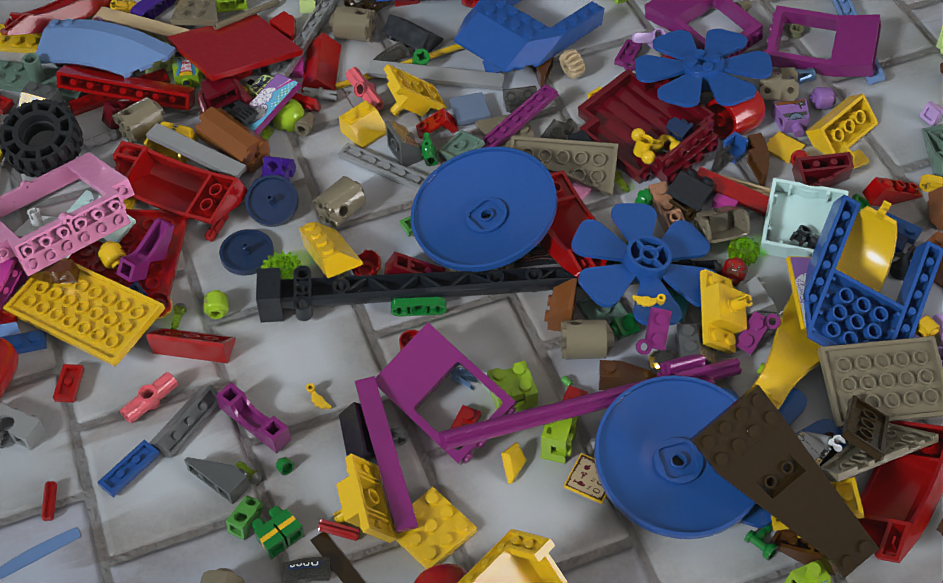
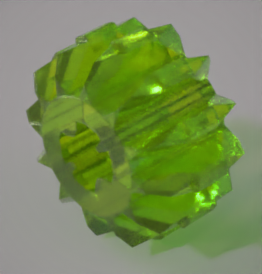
(744, 249)

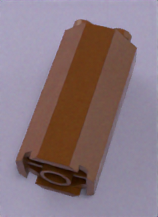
(232, 138)

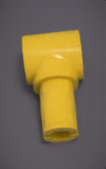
(124, 5)

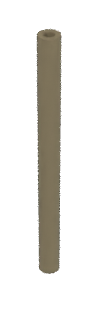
(245, 14)

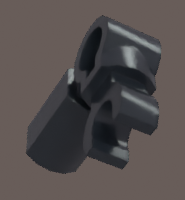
(804, 235)

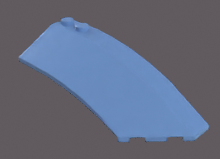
(101, 46)

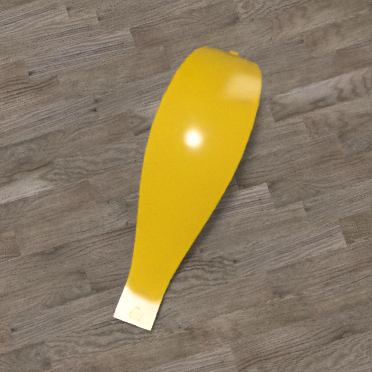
(864, 258)

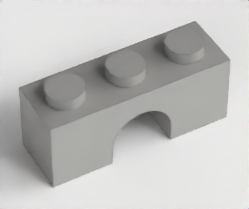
(25, 429)

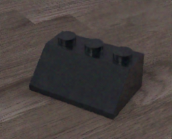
(411, 34)
(355, 433)

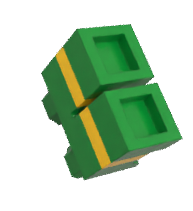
(278, 531)

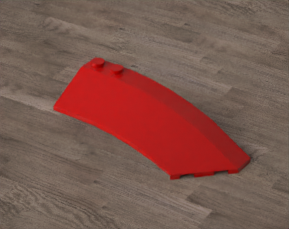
(176, 185)
(568, 217)

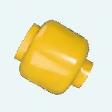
(110, 254)

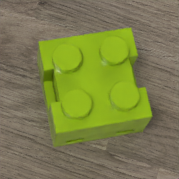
(517, 384)
(557, 439)

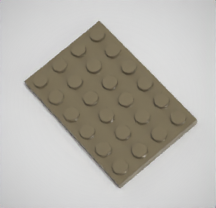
(892, 375)

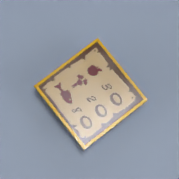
(584, 479)

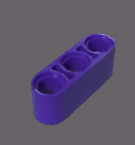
(151, 8)

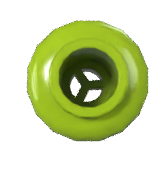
(216, 304)

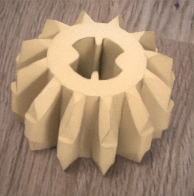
(572, 63)

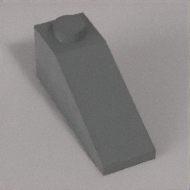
(221, 477)

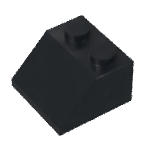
(692, 188)

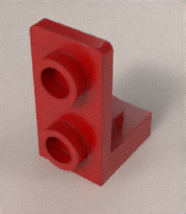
(436, 120)

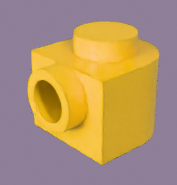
(927, 327)

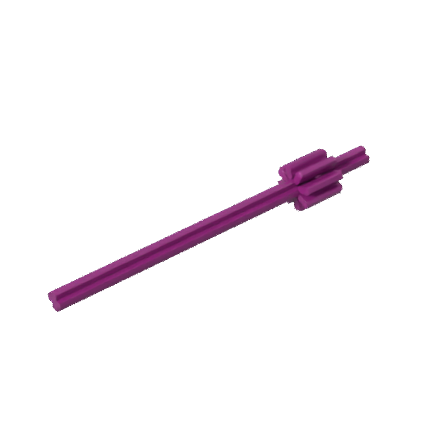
(688, 366)

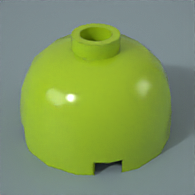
(288, 116)

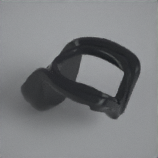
(899, 267)

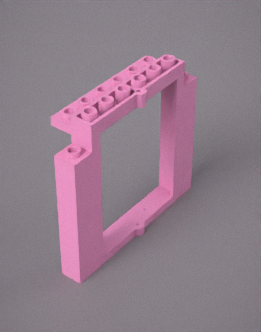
(72, 229)

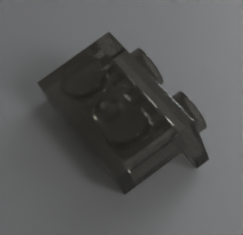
(517, 96)
(559, 130)

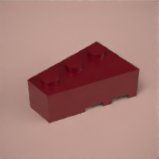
(823, 169)

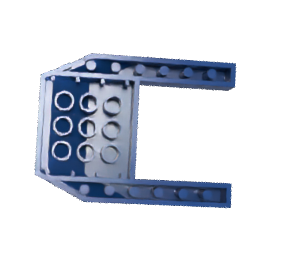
(514, 39)
(849, 312)

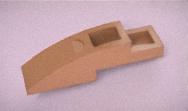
(665, 211)

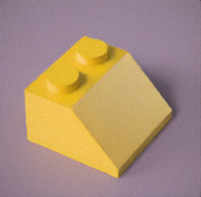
(362, 124)

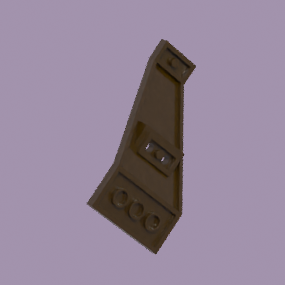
(753, 444)

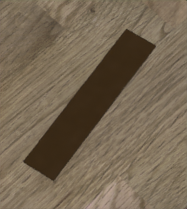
(338, 562)

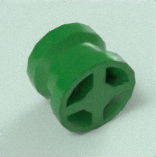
(419, 60)

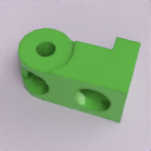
(241, 518)

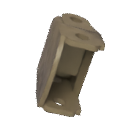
(778, 87)
(722, 223)

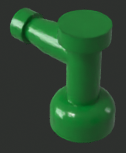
(756, 539)

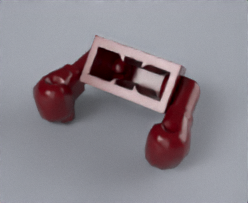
(221, 93)

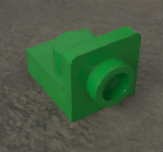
(624, 326)

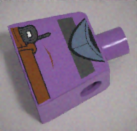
(791, 116)

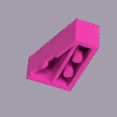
(10, 279)

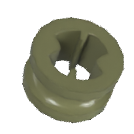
(796, 31)

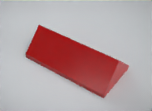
(322, 63)
(191, 345)

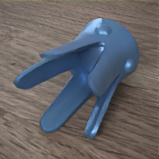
(808, 75)
(461, 375)

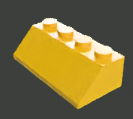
(842, 125)
(328, 249)

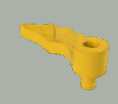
(317, 399)

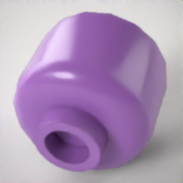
(822, 98)

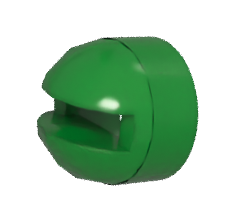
(285, 465)

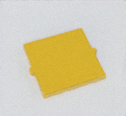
(783, 146)

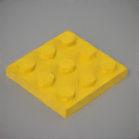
(439, 530)

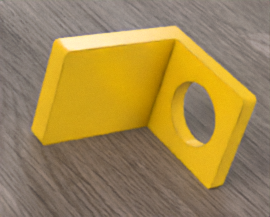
(857, 156)

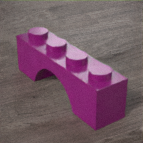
(238, 407)

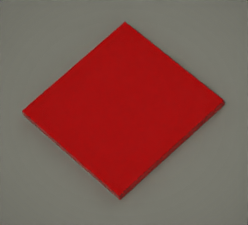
(235, 47)
(161, 272)

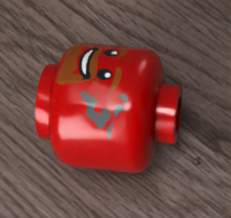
(735, 270)

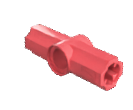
(363, 88)
(143, 403)

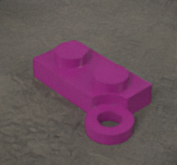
(628, 55)
(756, 330)
(656, 331)

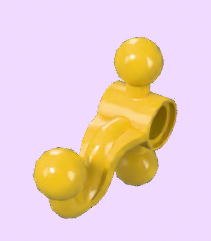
(647, 146)

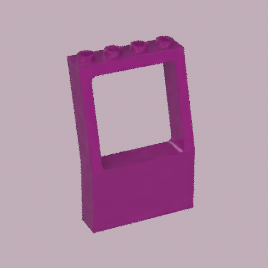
(678, 13)
(853, 46)
(420, 371)

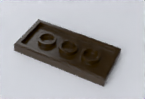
(865, 427)

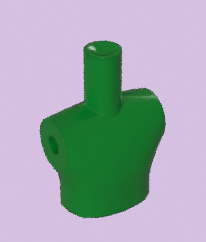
(429, 151)

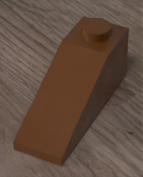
(619, 373)
(800, 550)

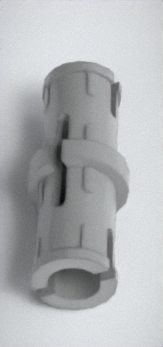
(320, 93)

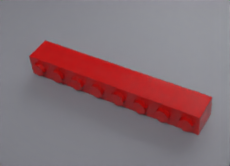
(129, 88)

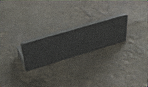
(186, 421)

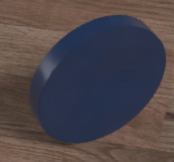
(272, 200)
(245, 251)

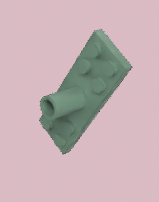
(16, 75)

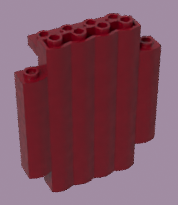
(632, 104)

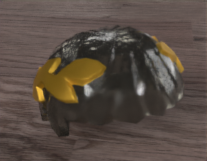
(658, 357)

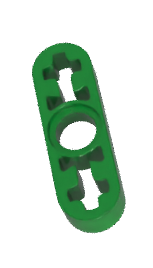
(429, 305)

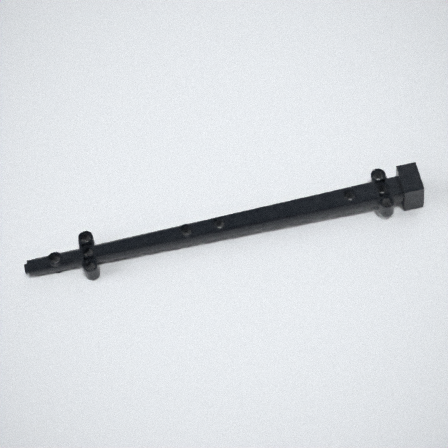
(305, 292)

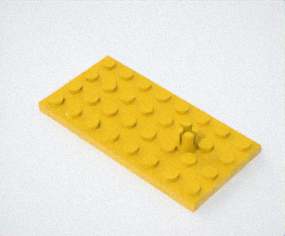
(88, 314)

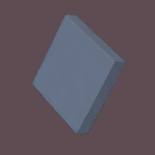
(469, 108)

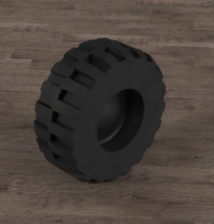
(32, 119)

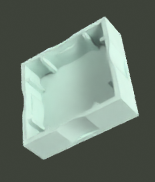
(788, 208)

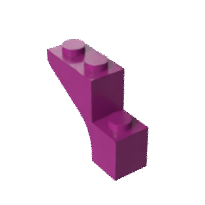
(151, 249)

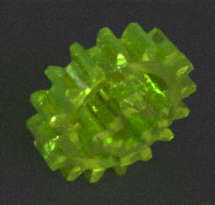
(286, 263)

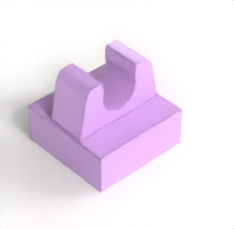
(932, 113)

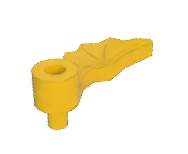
(646, 301)

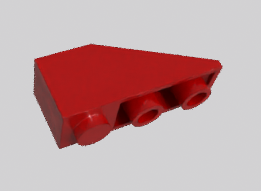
(891, 191)

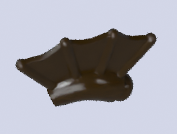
(689, 212)

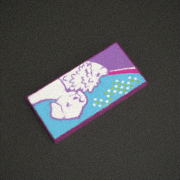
(272, 100)

